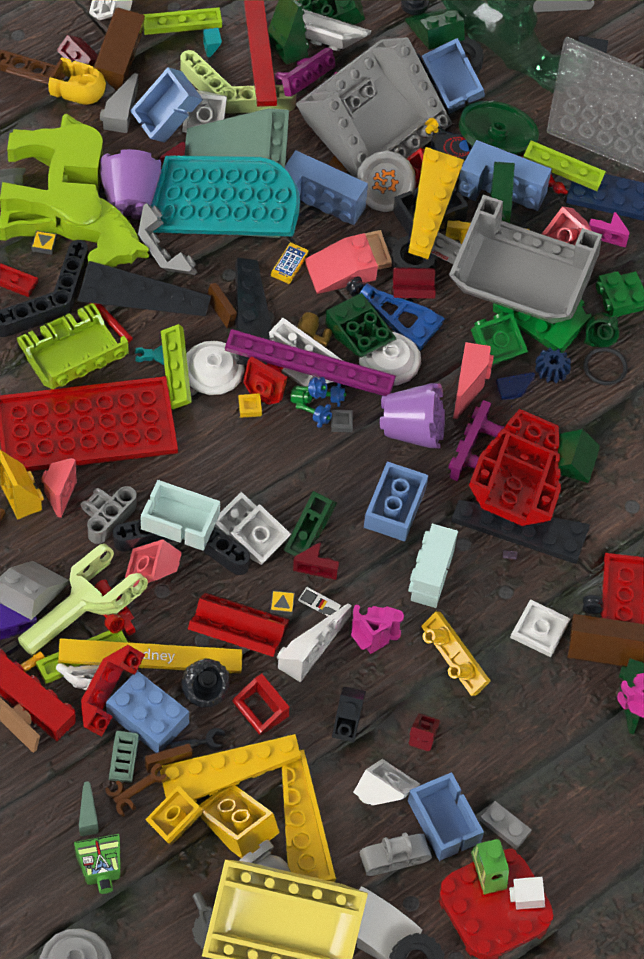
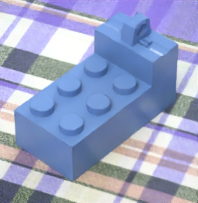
(529, 182)
(328, 188)

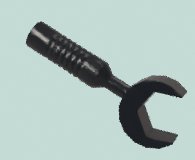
(194, 743)

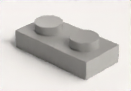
(505, 825)

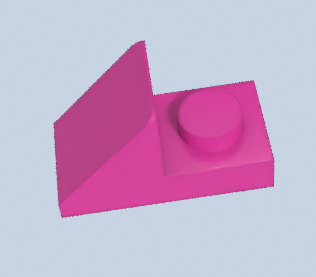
(613, 233)

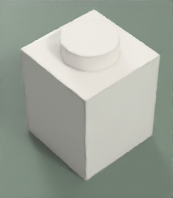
(528, 893)

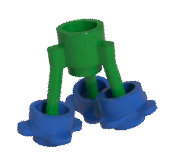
(317, 388)

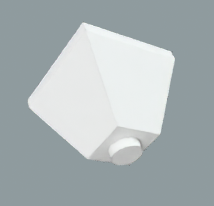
(209, 110)
(384, 784)

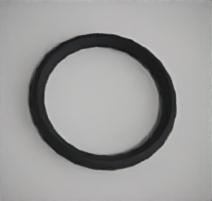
(620, 378)

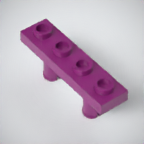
(307, 72)
(479, 426)

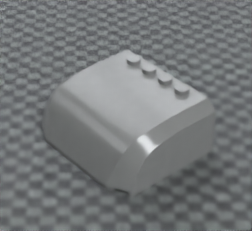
(522, 266)

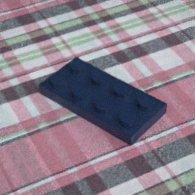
(613, 195)

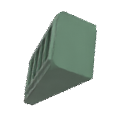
(127, 742)
(88, 819)

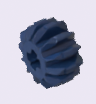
(553, 365)

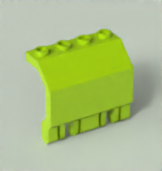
(71, 347)

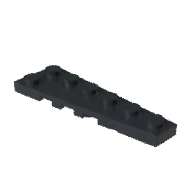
(125, 289)
(250, 303)
(554, 537)

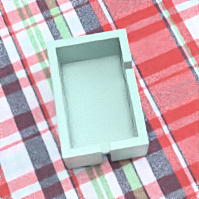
(180, 515)
(432, 560)

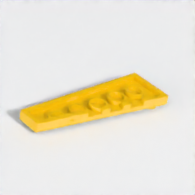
(435, 189)
(227, 768)
(304, 830)

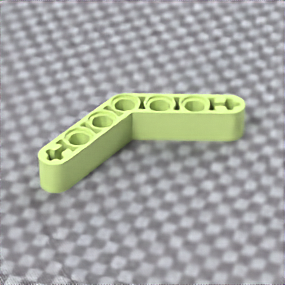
(239, 98)

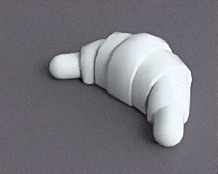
(78, 676)

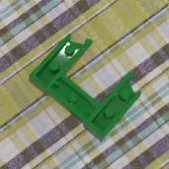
(546, 333)

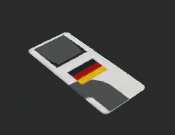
(318, 602)

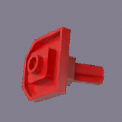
(265, 380)

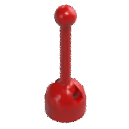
(111, 619)

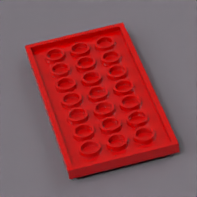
(88, 423)

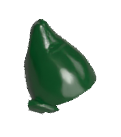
(602, 330)

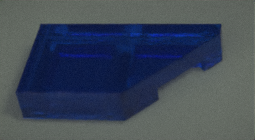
(514, 386)

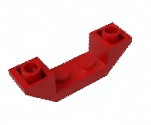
(103, 684)

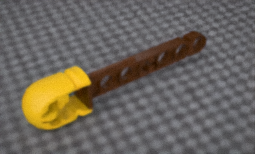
(85, 82)

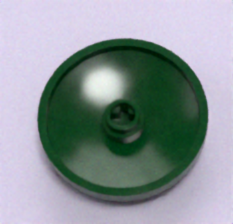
(498, 126)

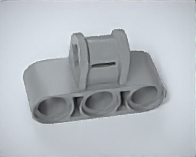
(101, 505)
(395, 854)

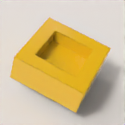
(250, 405)

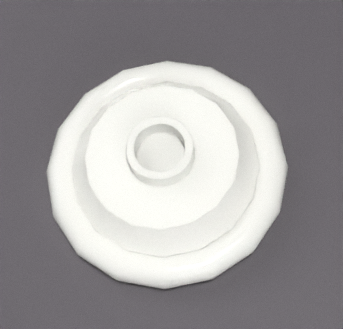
(396, 358)
(213, 368)

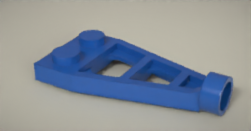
(420, 332)

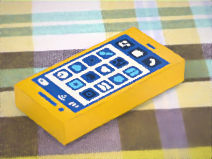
(289, 263)

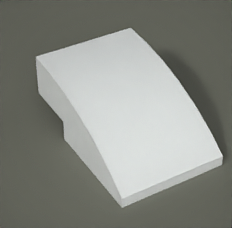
(252, 528)
(382, 927)

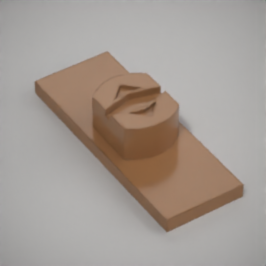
(18, 723)

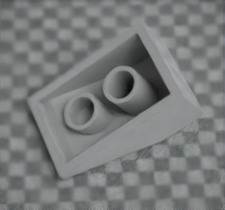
(30, 588)

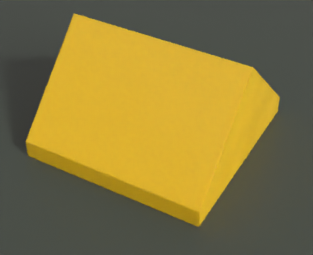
(174, 815)

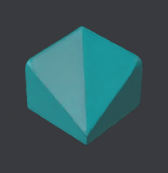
(211, 40)

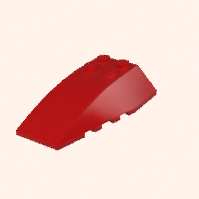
(520, 471)

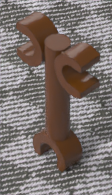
(122, 796)

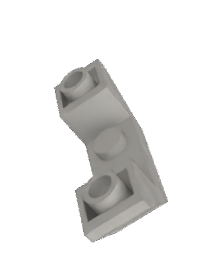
(151, 221)

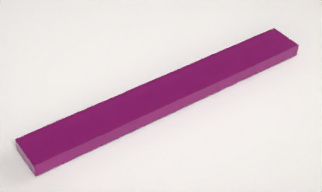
(310, 363)

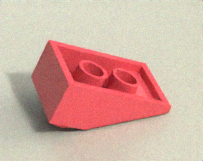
(341, 262)
(474, 370)

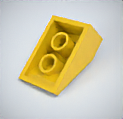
(19, 487)
(239, 820)

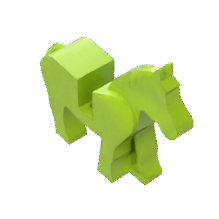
(72, 201)

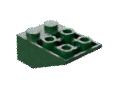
(342, 10)
(288, 31)
(358, 326)

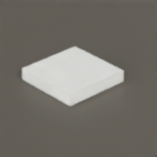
(540, 628)

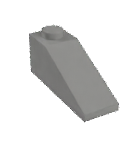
(117, 110)

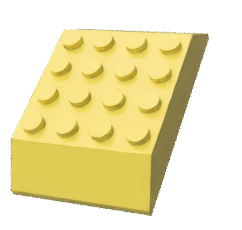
(282, 915)

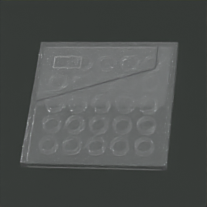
(599, 104)

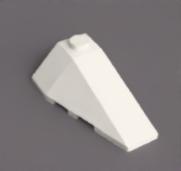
(307, 648)

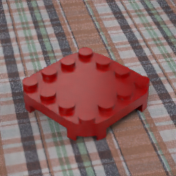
(490, 921)

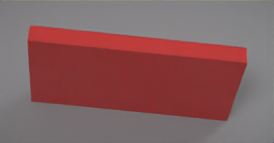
(623, 588)

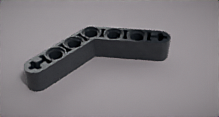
(70, 275)
(234, 558)

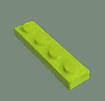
(182, 21)
(565, 165)
(176, 366)
(48, 665)

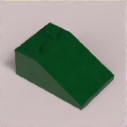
(437, 27)

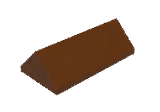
(120, 46)
(605, 640)

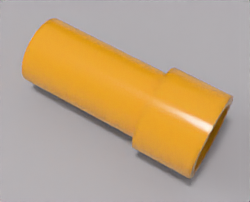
(30, 663)

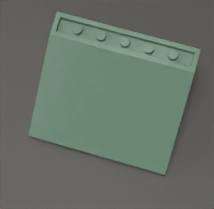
(246, 135)

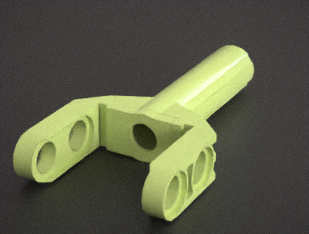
(83, 598)

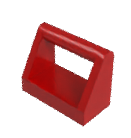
(270, 696)

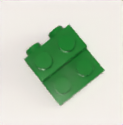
(621, 293)
(502, 336)

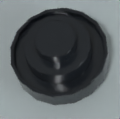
(415, 7)

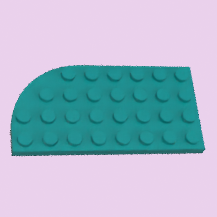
(226, 196)

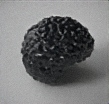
(205, 683)

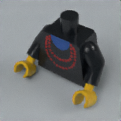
(446, 141)

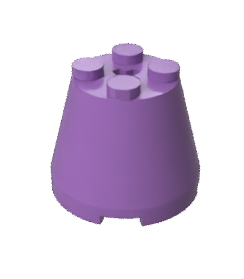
(130, 180)
(415, 415)

